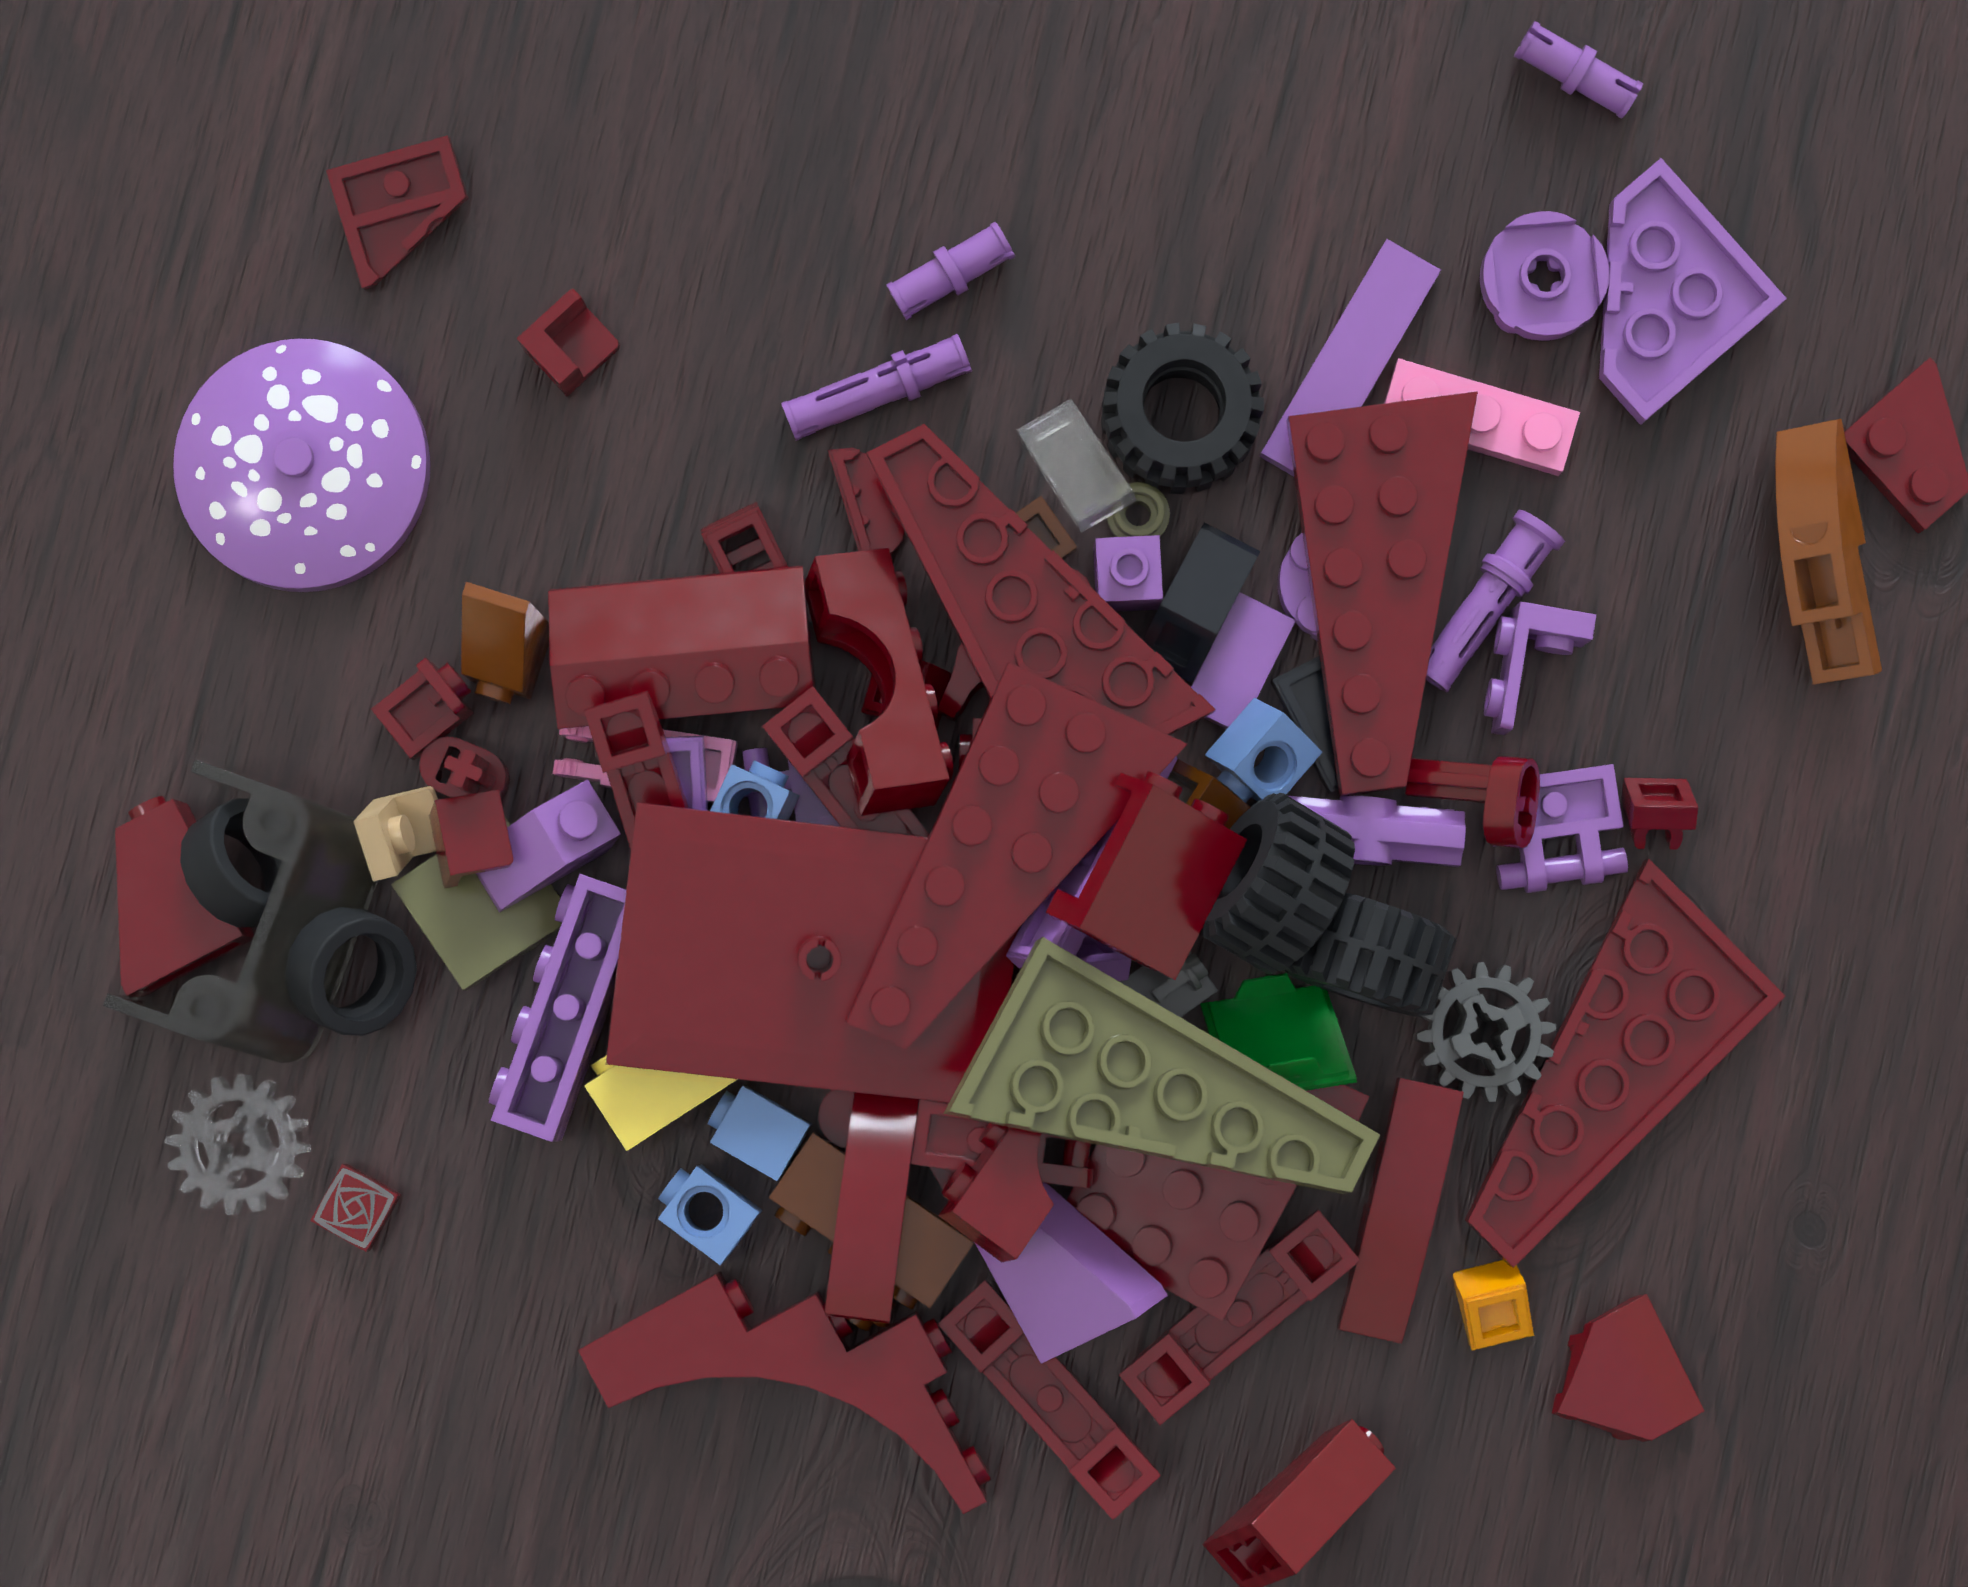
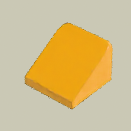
(1493, 1304)

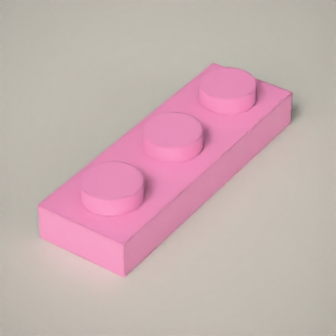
(1503, 421)

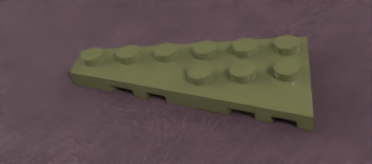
(1121, 1072)

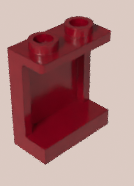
(1154, 876)

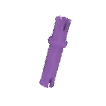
(887, 383)

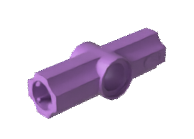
(1395, 832)

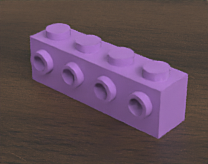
(566, 1015)

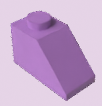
(552, 844)

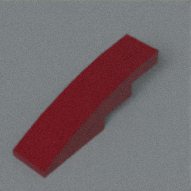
(1400, 1210)

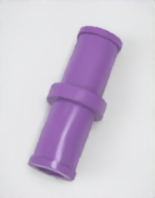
(1578, 69)
(950, 270)

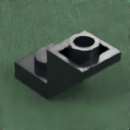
(1199, 599)

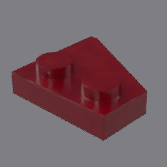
(395, 203)
(1912, 448)

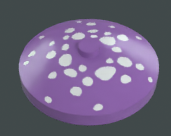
(301, 465)

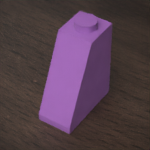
(1071, 1282)

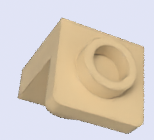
(396, 830)

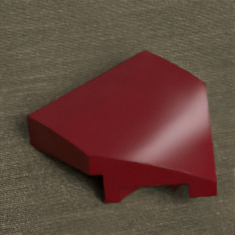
(1626, 1376)

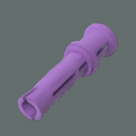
(1504, 577)

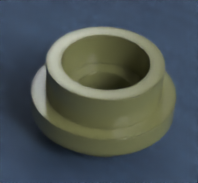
(1157, 507)

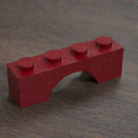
(860, 608)
(1001, 1195)

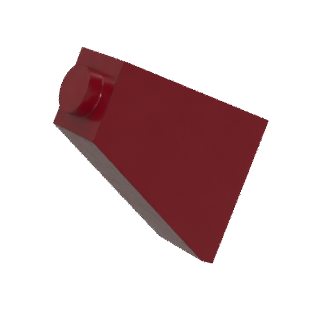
(159, 918)
(1301, 1507)

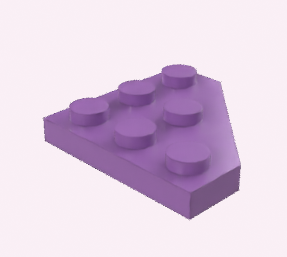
(1673, 292)

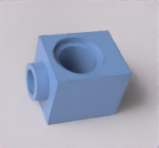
(1285, 757)
(758, 779)
(758, 1131)
(737, 1218)

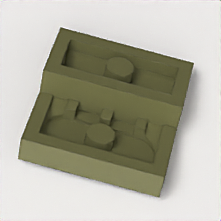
(467, 925)

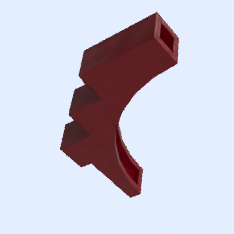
(884, 1375)

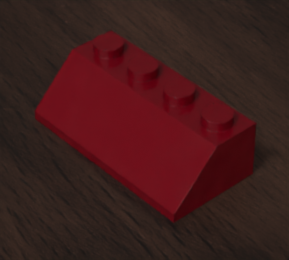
(685, 640)

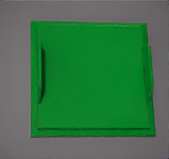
(1284, 1031)

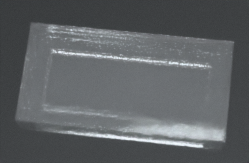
(1076, 465)

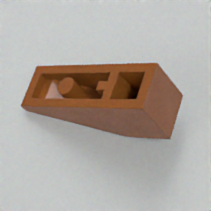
(501, 643)

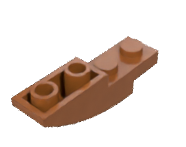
(1820, 551)

